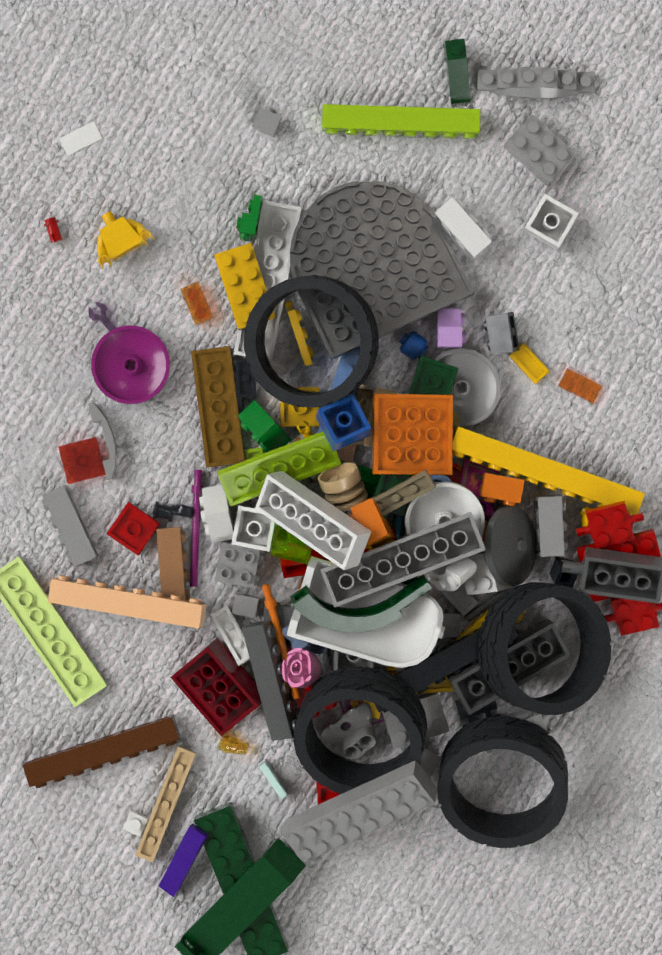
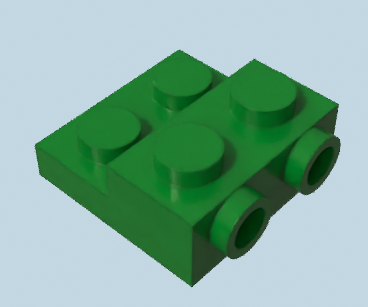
(248, 223)

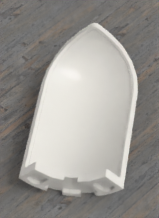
(395, 645)

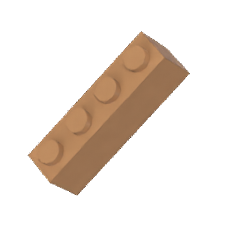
(171, 562)

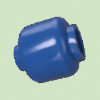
(413, 345)

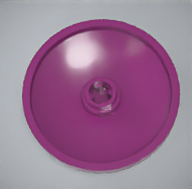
(130, 364)

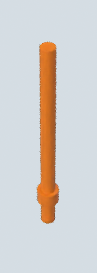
(271, 604)

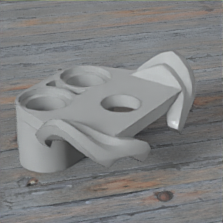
(355, 739)

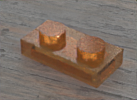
(197, 303)

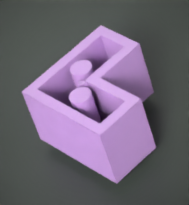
(449, 329)

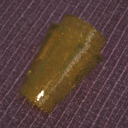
(232, 745)

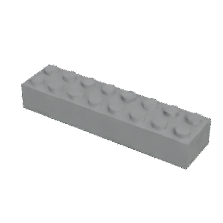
(404, 559)
(360, 811)

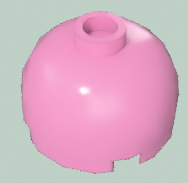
(301, 668)

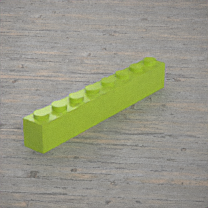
(400, 120)

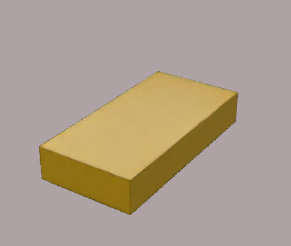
(529, 363)

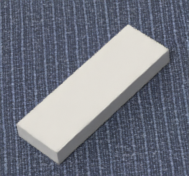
(231, 634)

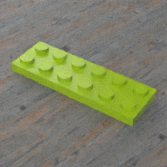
(295, 459)

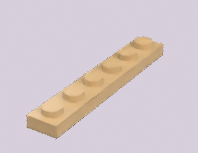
(165, 803)

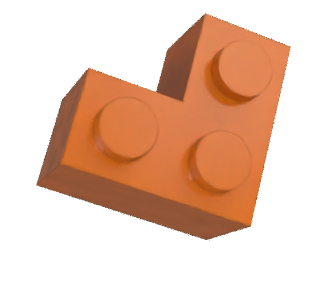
(502, 488)
(370, 516)

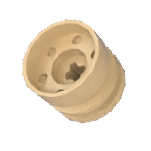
(343, 486)

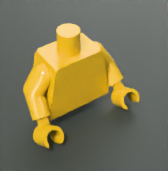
(119, 238)

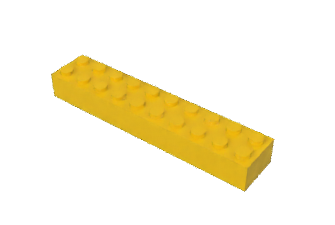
(543, 470)

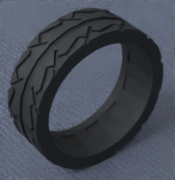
(255, 341)
(591, 664)
(357, 684)
(494, 828)

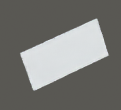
(80, 138)

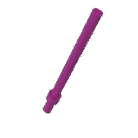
(196, 490)

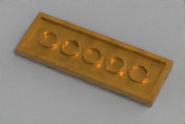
(218, 406)

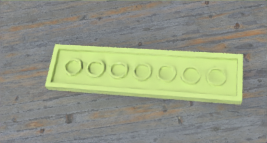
(48, 633)

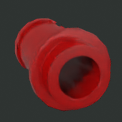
(53, 229)

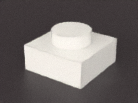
(135, 823)

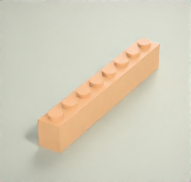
(127, 602)

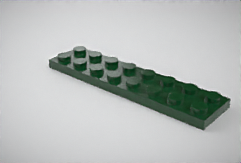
(429, 379)

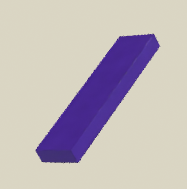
(183, 860)

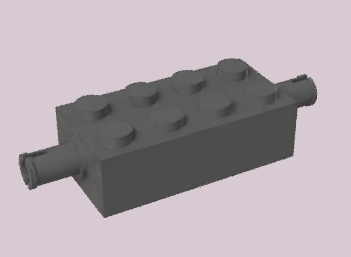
(618, 574)

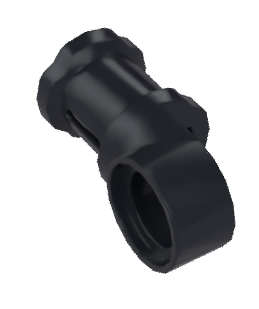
(168, 512)

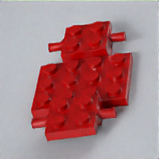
(613, 530)

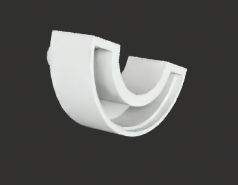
(452, 575)

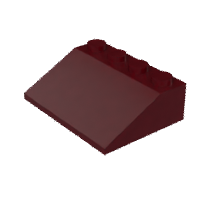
(218, 687)

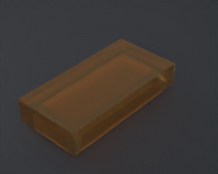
(579, 386)

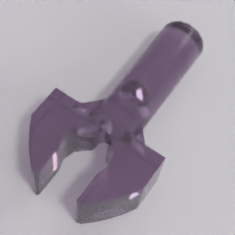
(103, 318)

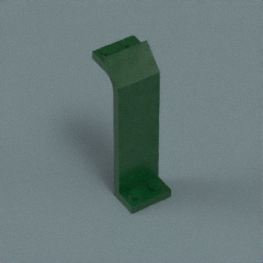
(242, 902)

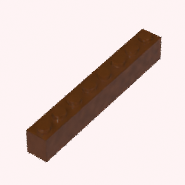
(101, 750)

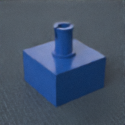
(343, 422)

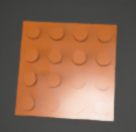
(412, 434)

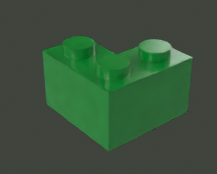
(264, 428)

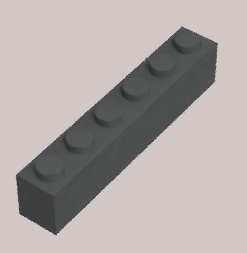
(272, 688)

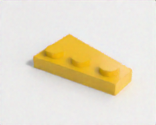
(300, 333)

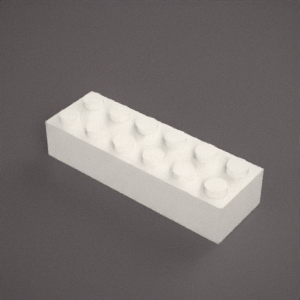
(313, 520)

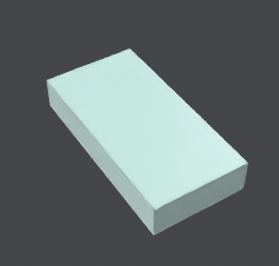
(273, 779)

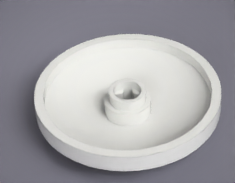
(442, 504)

